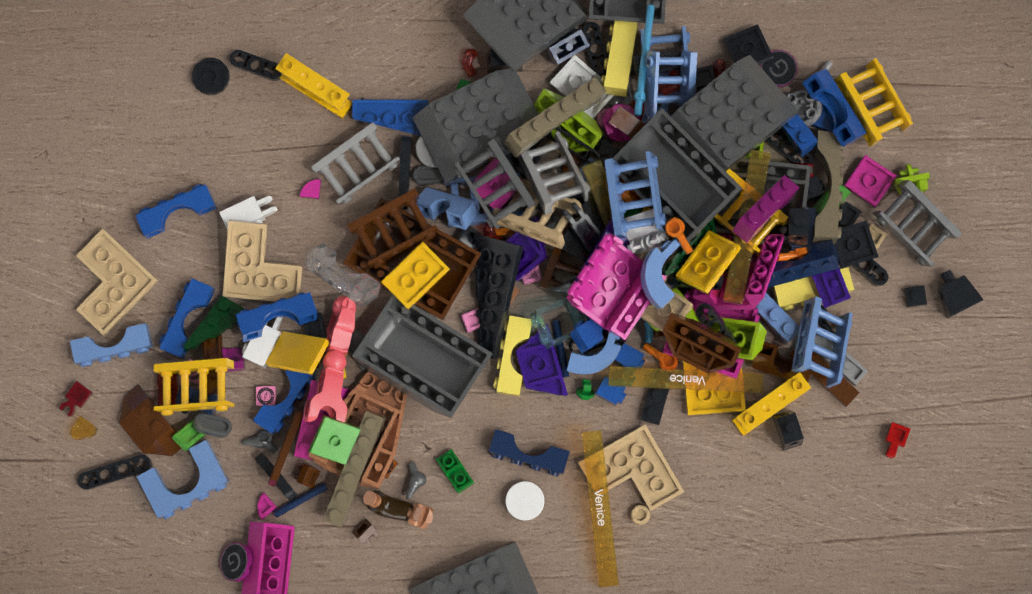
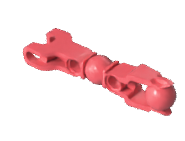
(334, 361)

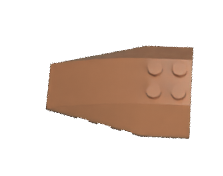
(384, 400)

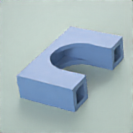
(211, 478)

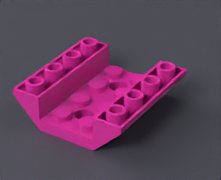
(758, 277)

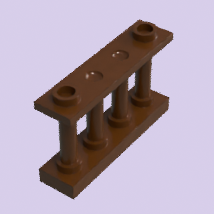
(392, 209)
(556, 264)

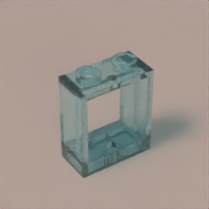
(539, 323)

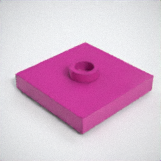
(870, 181)
(495, 184)

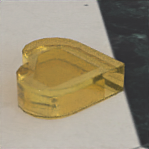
(83, 429)

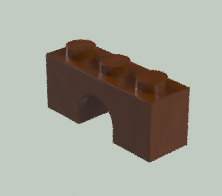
(771, 362)

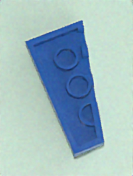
(389, 113)

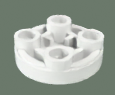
(524, 501)

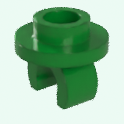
(585, 392)

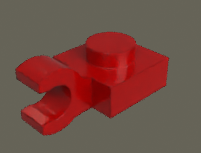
(896, 436)

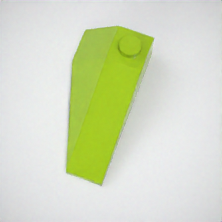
(749, 336)

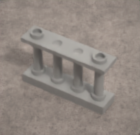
(354, 145)
(540, 185)

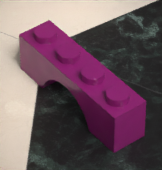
(765, 208)

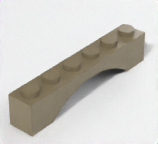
(552, 117)
(828, 153)
(353, 469)

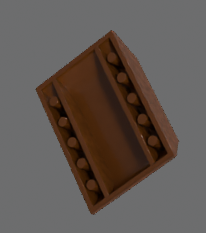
(455, 254)

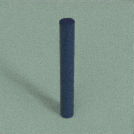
(560, 349)
(299, 500)

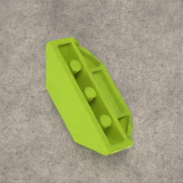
(580, 126)

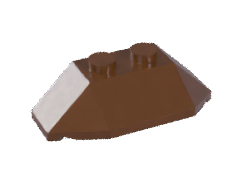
(699, 344)
(146, 426)

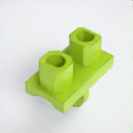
(919, 180)

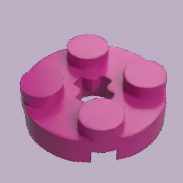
(610, 131)

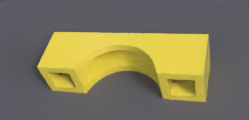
(518, 331)

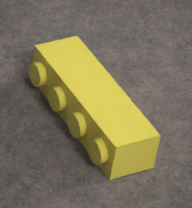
(620, 58)
(798, 291)

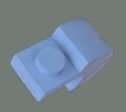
(651, 274)
(592, 363)

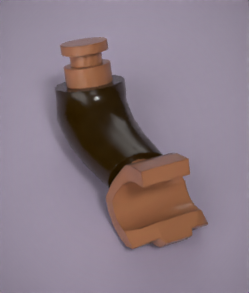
(397, 509)

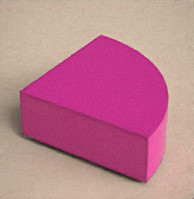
(311, 189)
(265, 506)

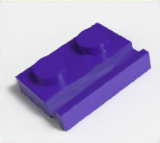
(831, 287)

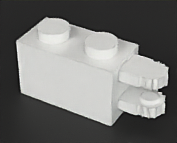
(248, 210)
(260, 348)

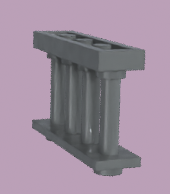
(502, 167)
(935, 217)

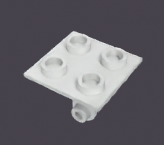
(646, 237)

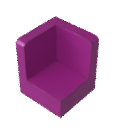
(236, 355)

